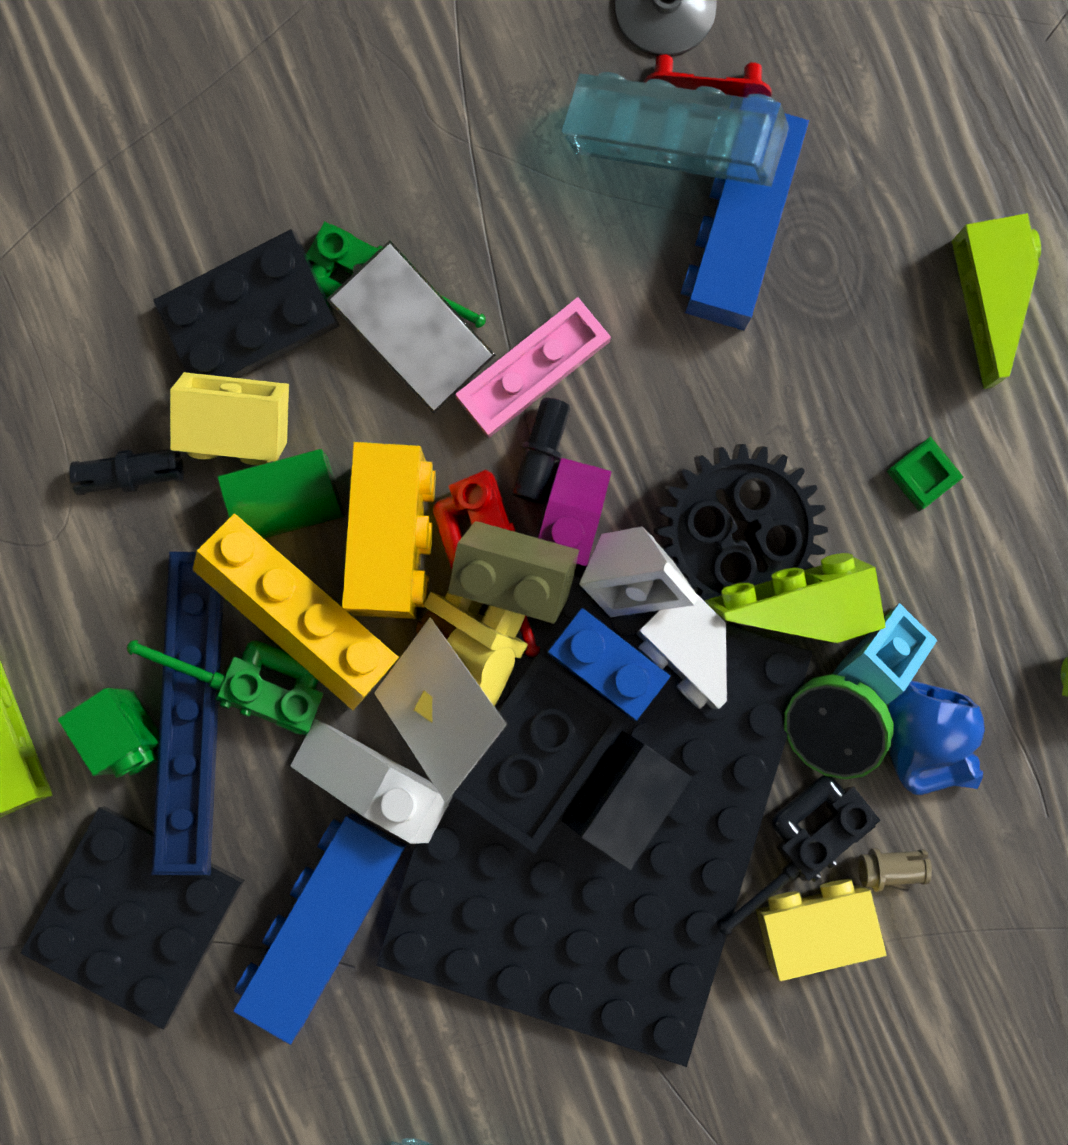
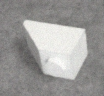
(634, 575)

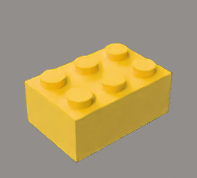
(388, 531)

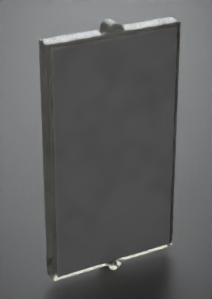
(410, 327)

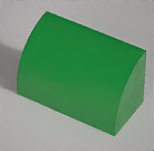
(283, 494)

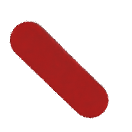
(731, 86)

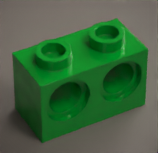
(112, 733)

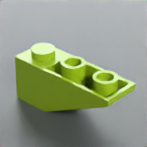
(819, 603)

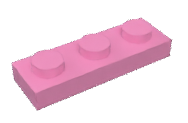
(533, 367)

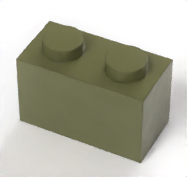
(513, 571)

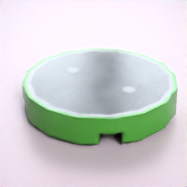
(838, 727)

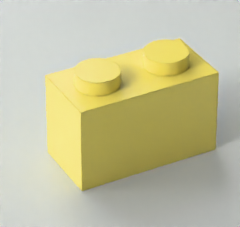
(229, 418)
(820, 930)

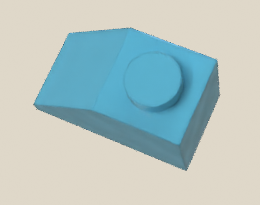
(889, 656)

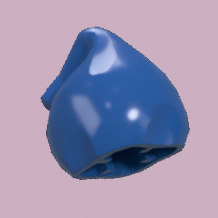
(935, 739)

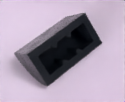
(626, 799)

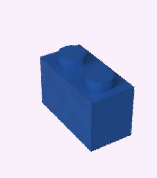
(608, 665)

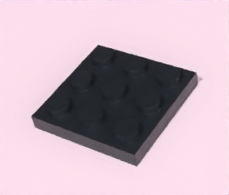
(130, 930)

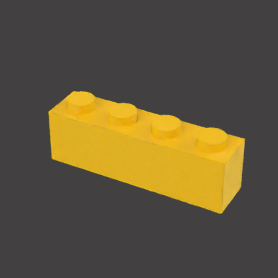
(293, 611)

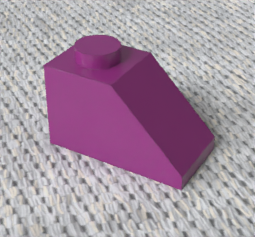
(575, 507)

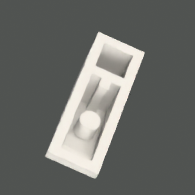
(371, 783)

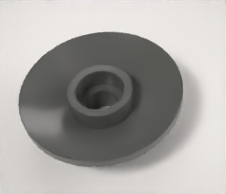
(665, 27)

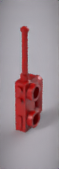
(483, 503)

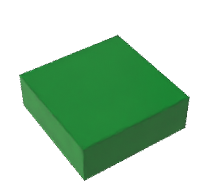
(925, 474)

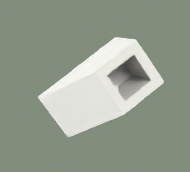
(694, 647)

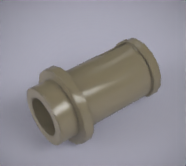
(894, 868)

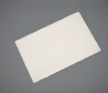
(462, 714)

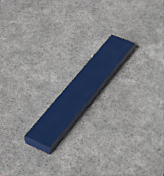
(187, 725)

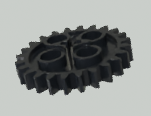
(780, 503)

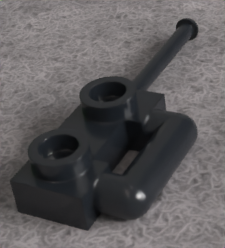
(814, 851)

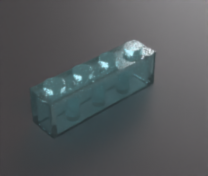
(677, 127)

